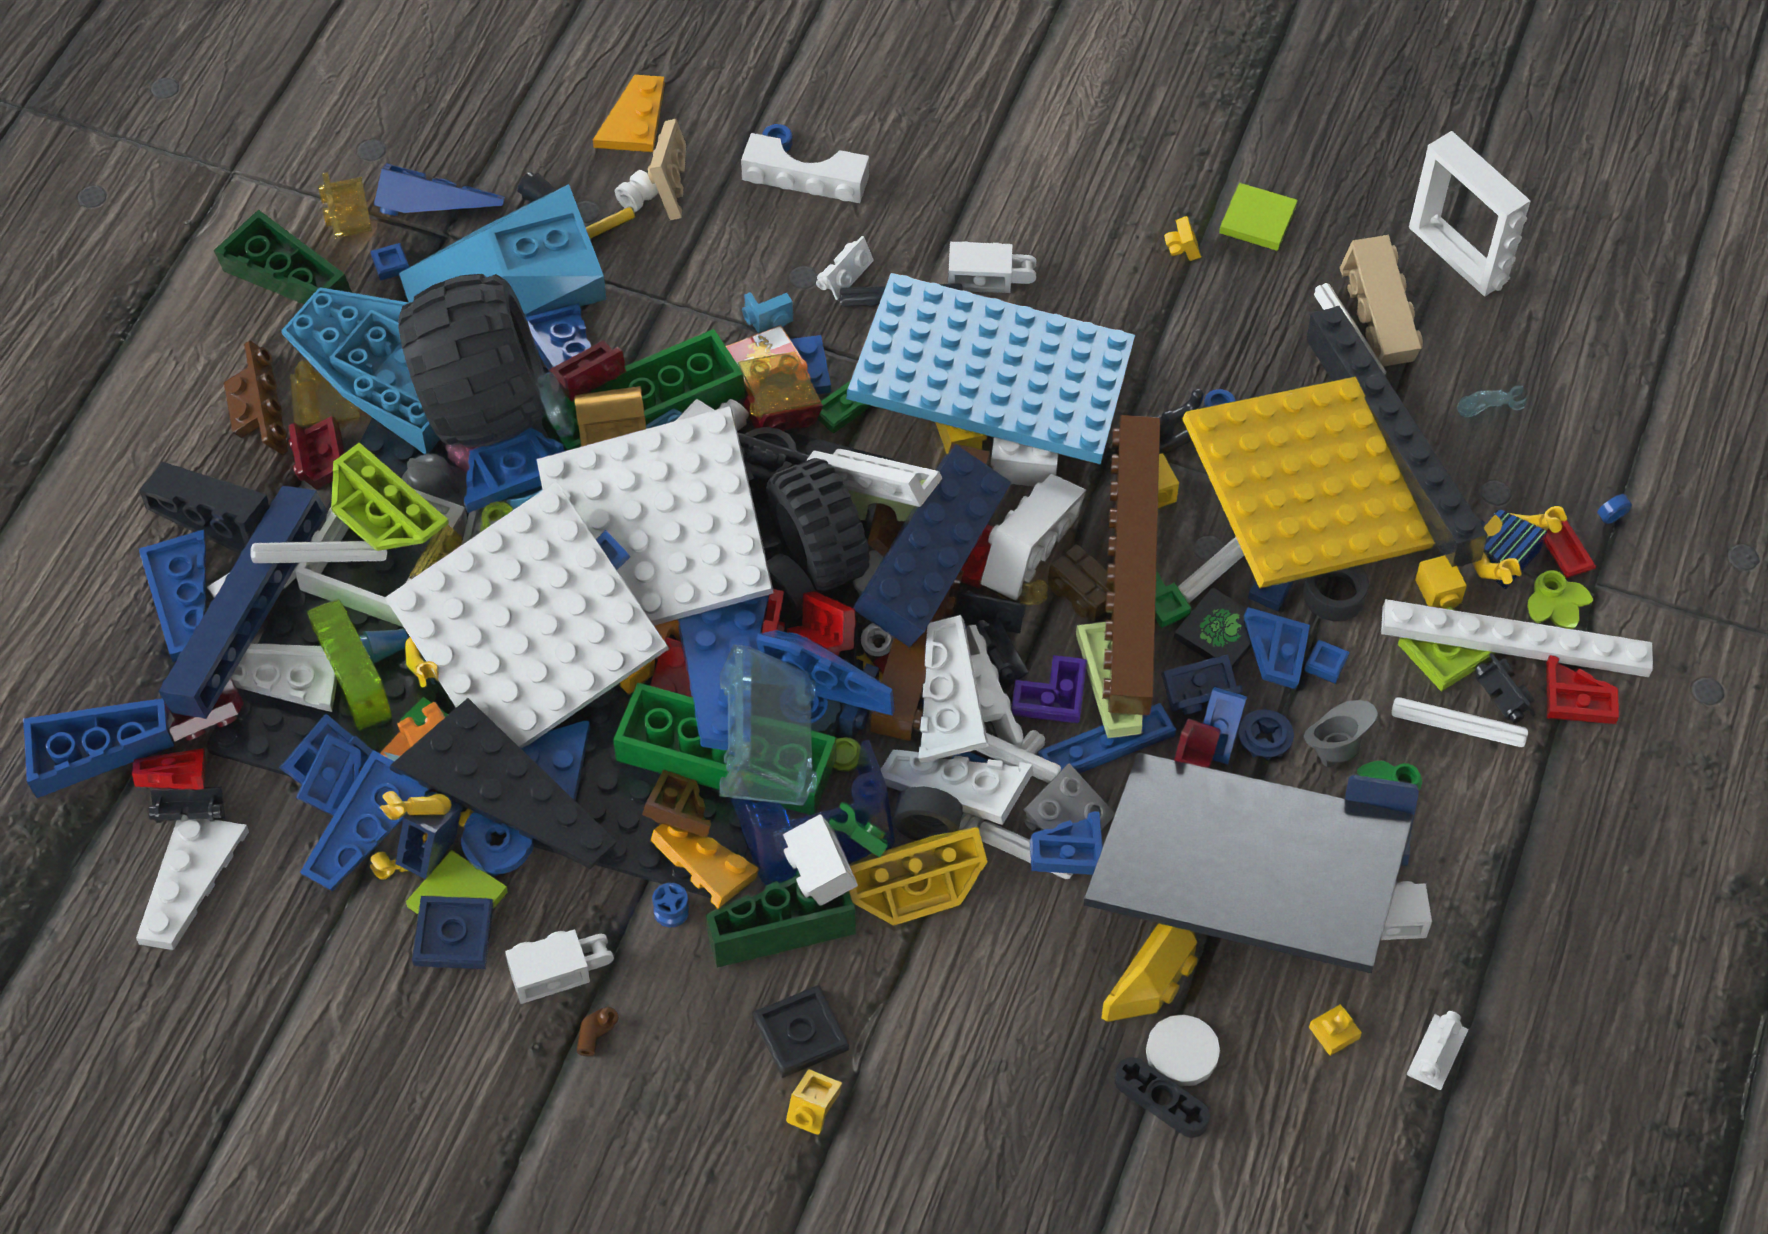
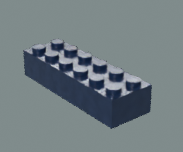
(932, 547)

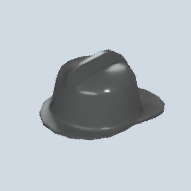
(437, 478)
(1340, 731)

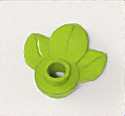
(1558, 604)

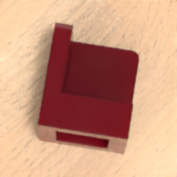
(1197, 744)

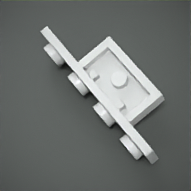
(993, 702)

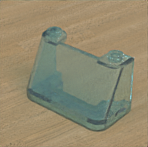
(767, 728)

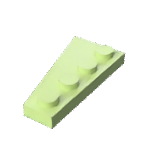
(1092, 648)

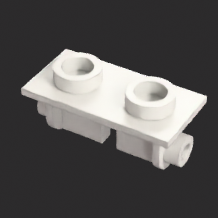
(849, 266)
(1438, 1050)

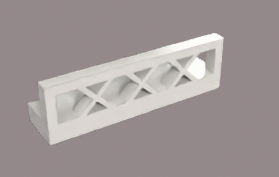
(882, 476)

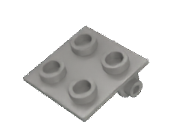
(1064, 800)

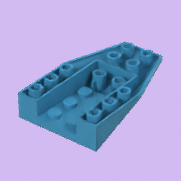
(535, 249)
(360, 353)

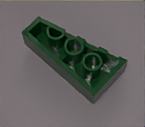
(277, 260)
(776, 923)

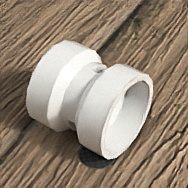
(636, 191)

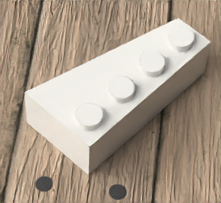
(1030, 534)

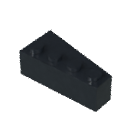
(205, 503)

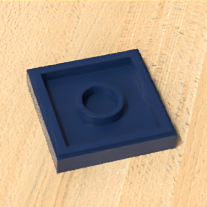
(453, 932)

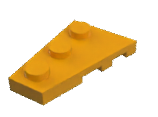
(634, 117)
(707, 861)

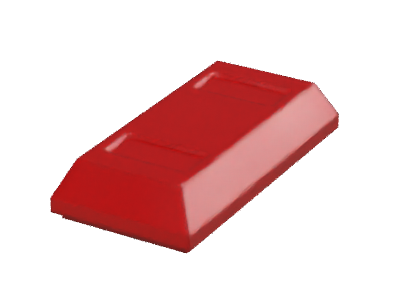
(1568, 551)

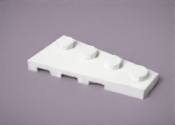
(288, 673)
(952, 706)

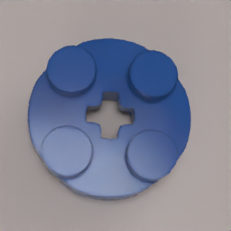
(494, 859)

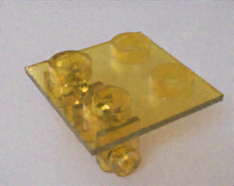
(778, 383)
(316, 398)

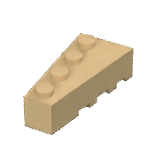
(1382, 299)

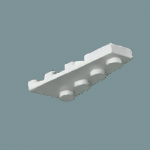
(981, 788)
(186, 875)

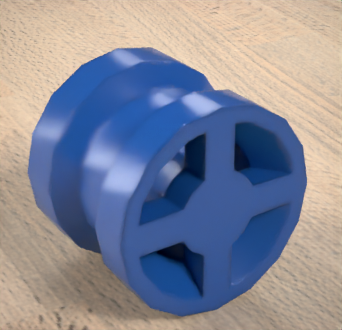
(671, 896)

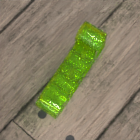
(350, 664)

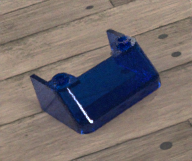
(767, 821)

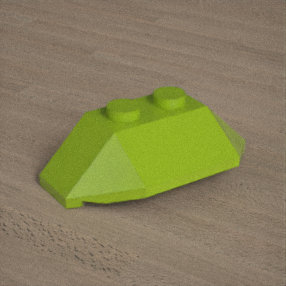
(380, 503)

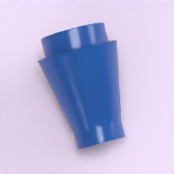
(383, 643)

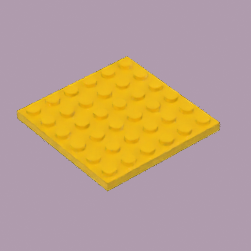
(1307, 481)

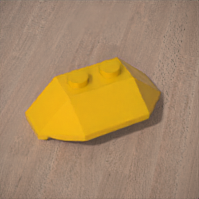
(919, 876)
(1152, 974)

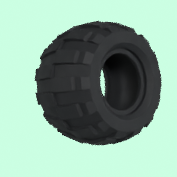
(472, 360)

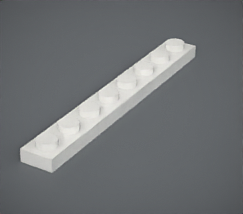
(1516, 638)

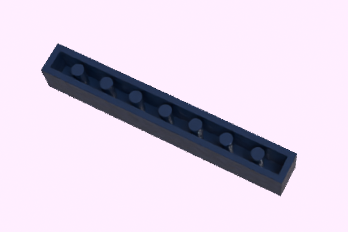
(240, 607)

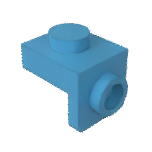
(769, 313)

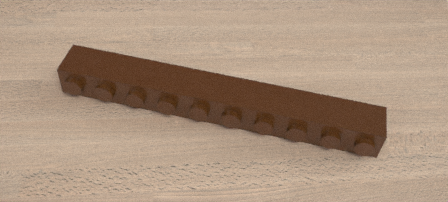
(1134, 566)
(906, 665)

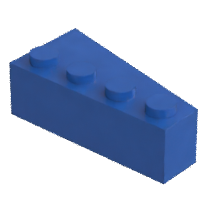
(92, 741)

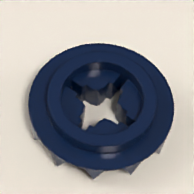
(1268, 722)

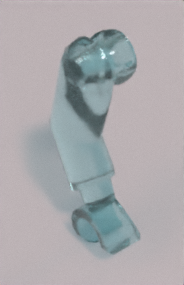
(1480, 400)

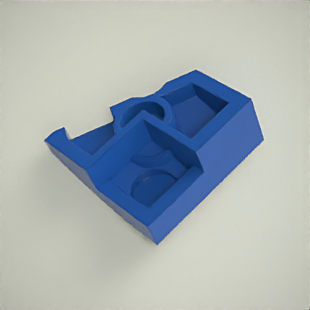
(303, 756)

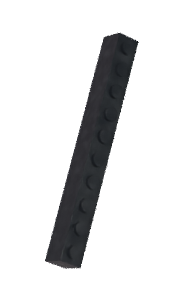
(1434, 492)

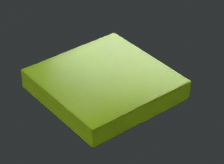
(1258, 216)
(1443, 662)
(458, 879)

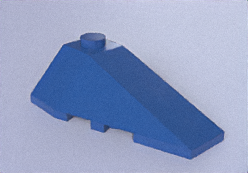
(409, 191)
(833, 676)

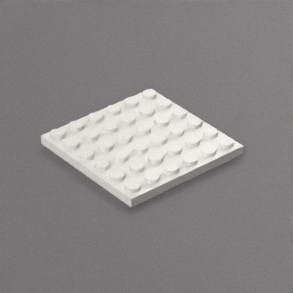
(676, 507)
(528, 619)

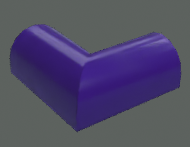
(1053, 701)

